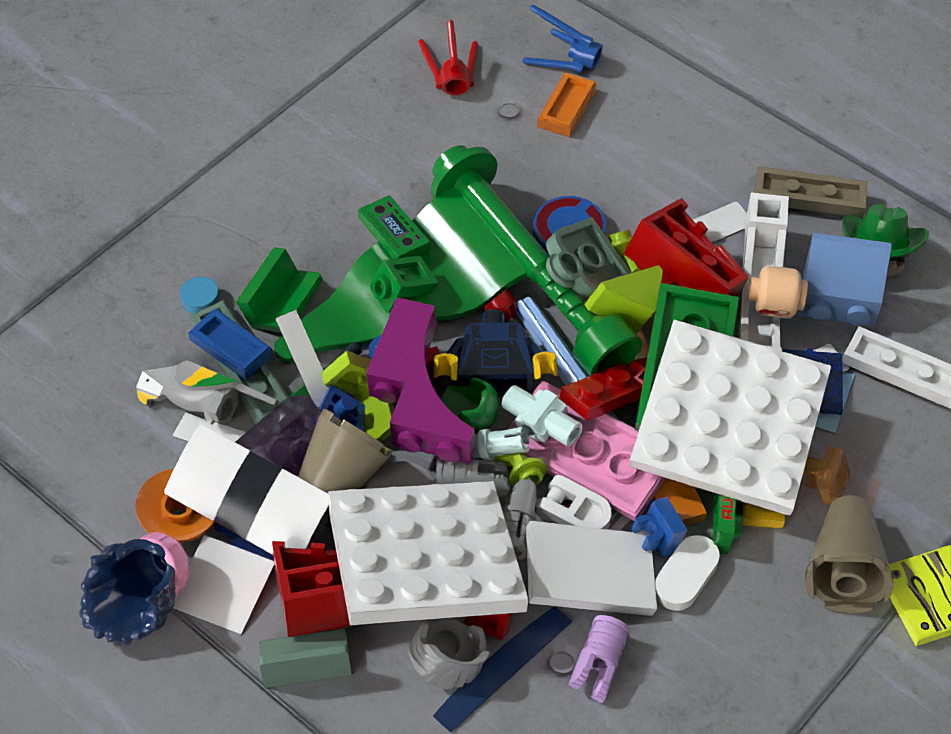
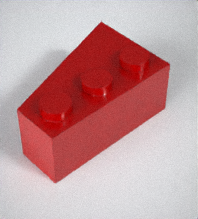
(684, 252)
(310, 589)

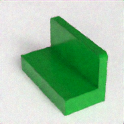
(276, 291)

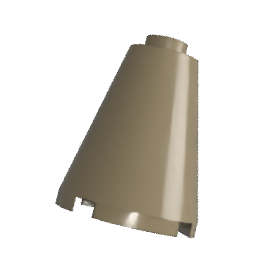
(341, 457)
(849, 559)

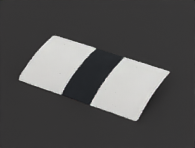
(245, 492)

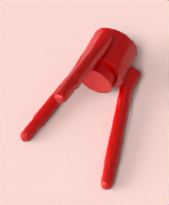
(454, 75)

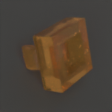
(828, 474)

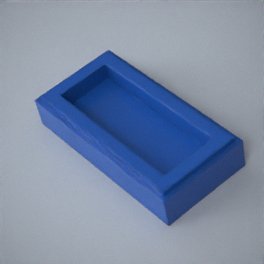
(230, 344)

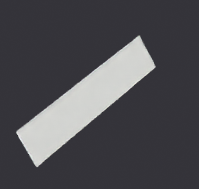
(303, 354)

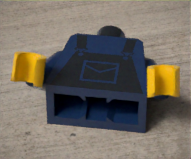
(495, 354)

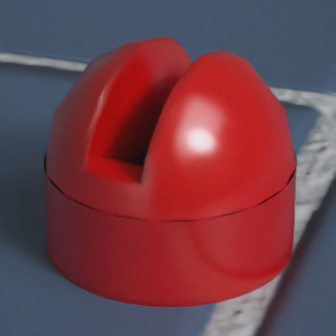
(505, 303)

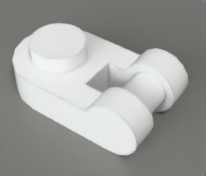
(585, 511)

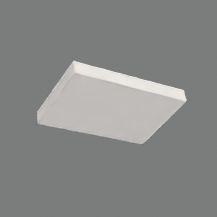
(589, 569)

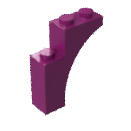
(401, 376)

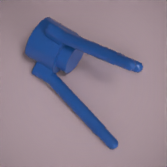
(582, 50)

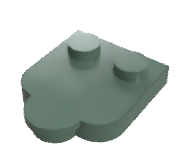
(583, 257)

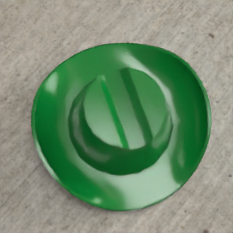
(887, 226)

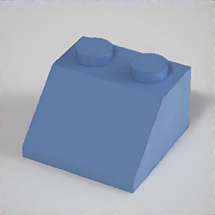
(845, 279)

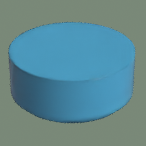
(199, 294)

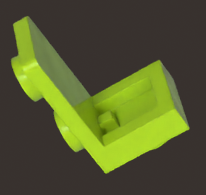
(349, 375)

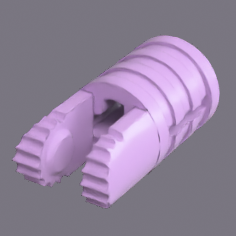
(601, 653)

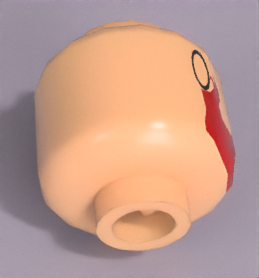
(778, 292)

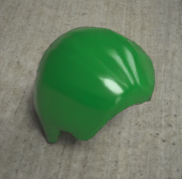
(473, 404)

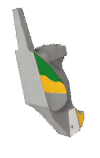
(196, 390)

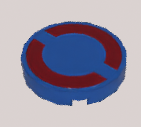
(561, 213)

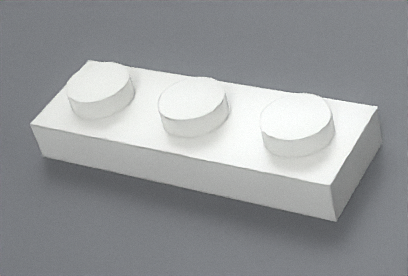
(900, 366)

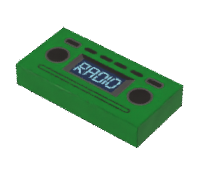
(393, 228)

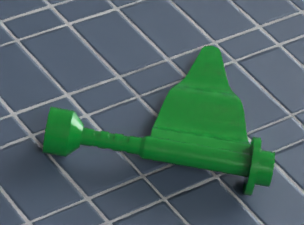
(474, 256)

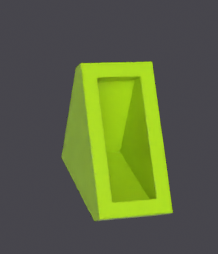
(628, 296)

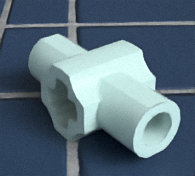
(542, 415)

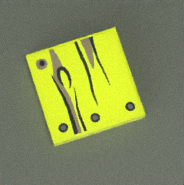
(924, 594)

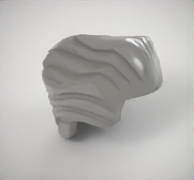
(448, 652)

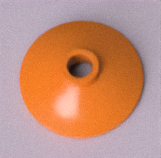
(155, 511)

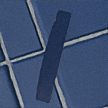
(501, 668)

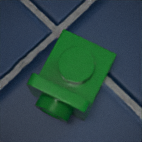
(402, 279)

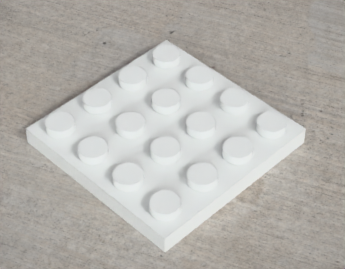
(731, 417)
(425, 553)

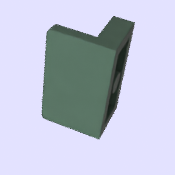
(304, 658)

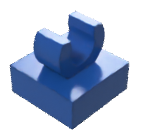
(663, 525)

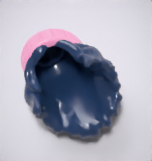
(133, 587)

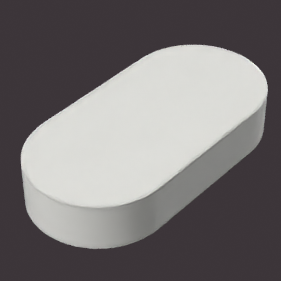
(686, 572)

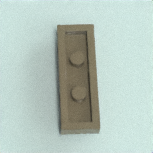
(814, 191)

